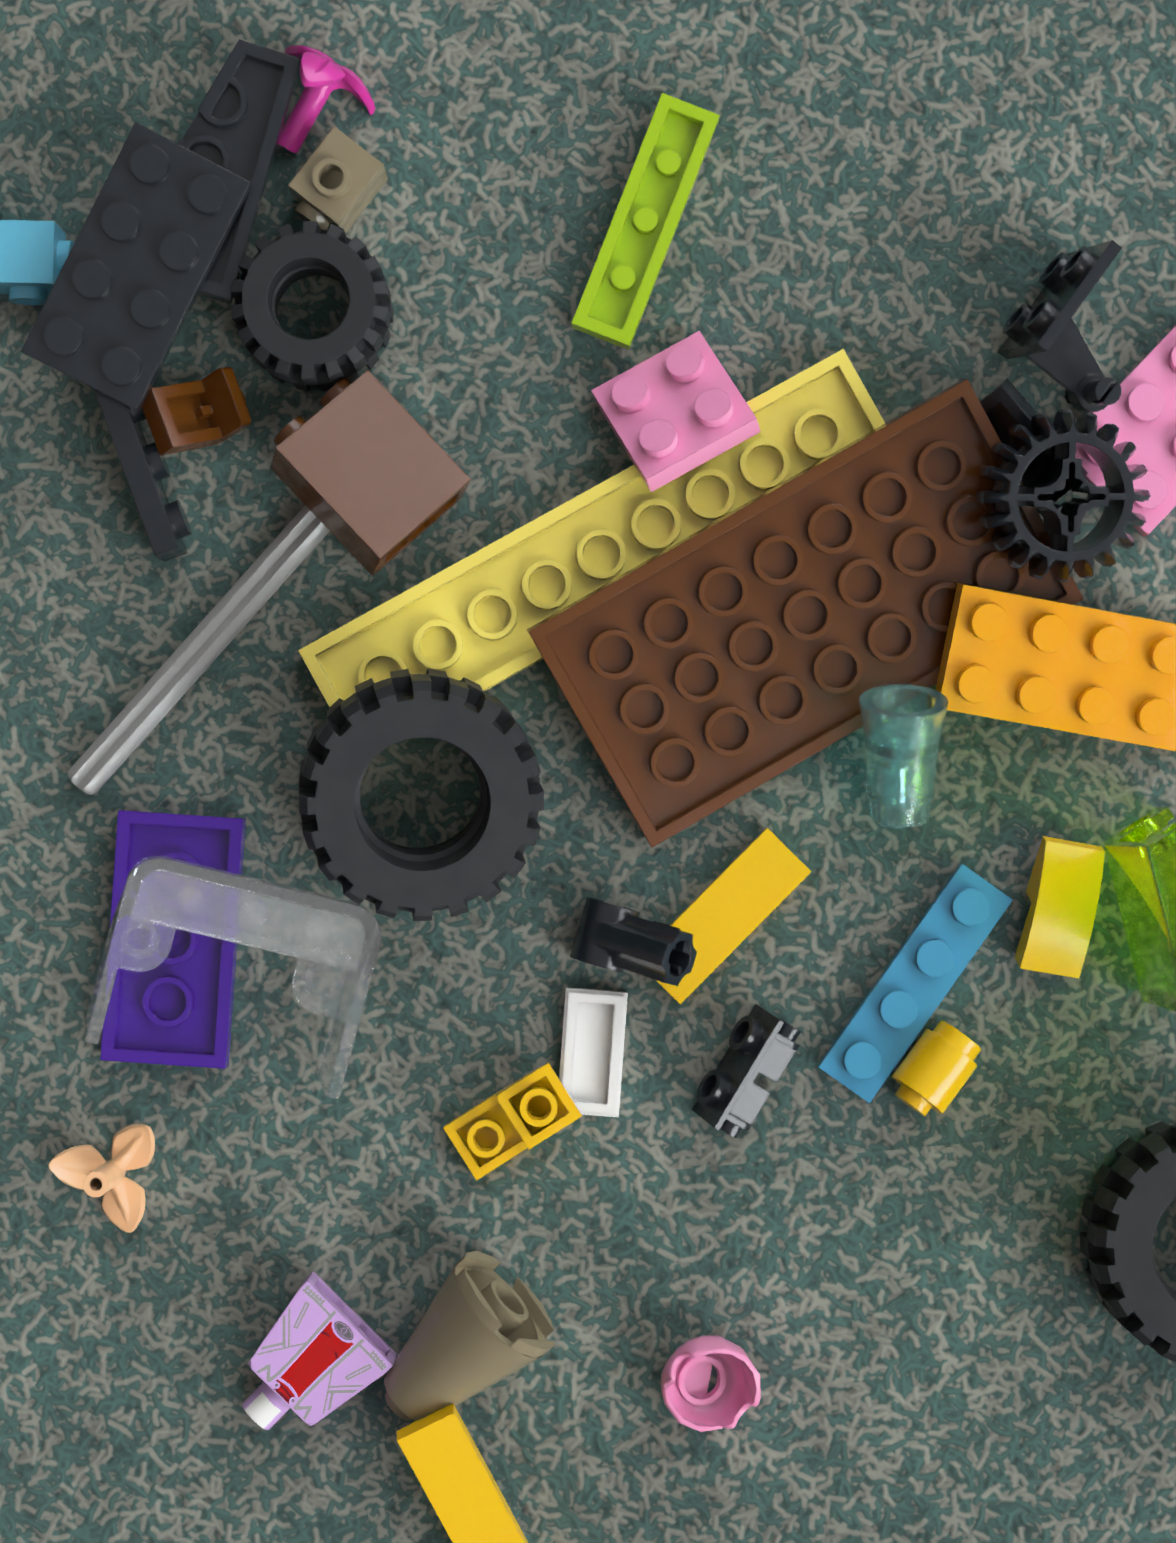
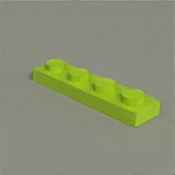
(645, 221)

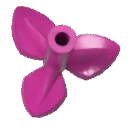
(320, 77)

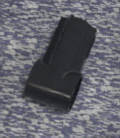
(622, 940)

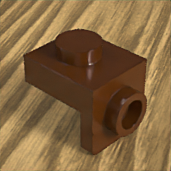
(196, 412)

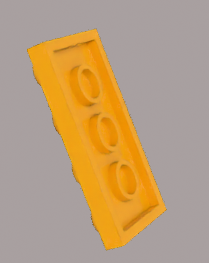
(1060, 667)

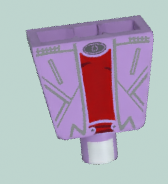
(314, 1358)

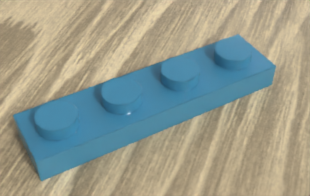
(914, 982)

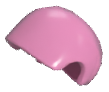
(687, 1381)

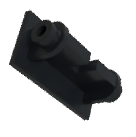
(727, 1094)

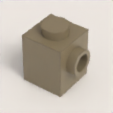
(337, 182)

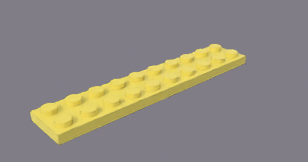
(479, 609)

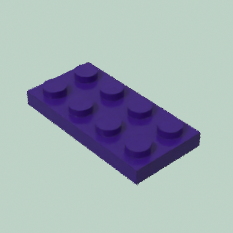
(186, 1003)

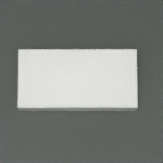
(593, 1049)

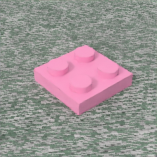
(675, 411)

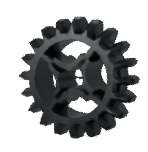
(1065, 519)

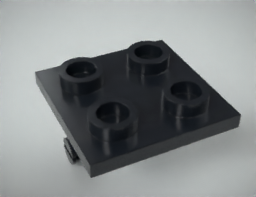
(1051, 338)

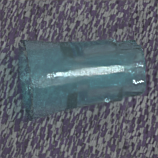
(901, 751)

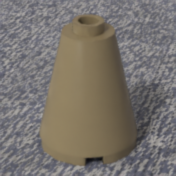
(467, 1340)

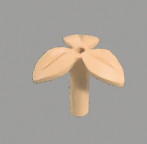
(89, 1171)

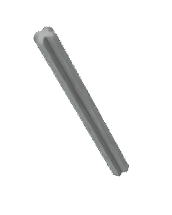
(197, 652)

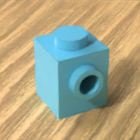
(31, 259)

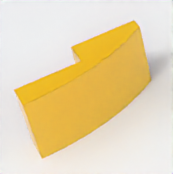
(1062, 907)
(512, 1120)

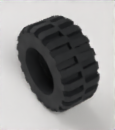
(433, 875)
(1122, 1235)

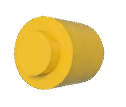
(936, 1069)

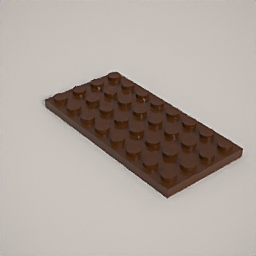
(785, 611)

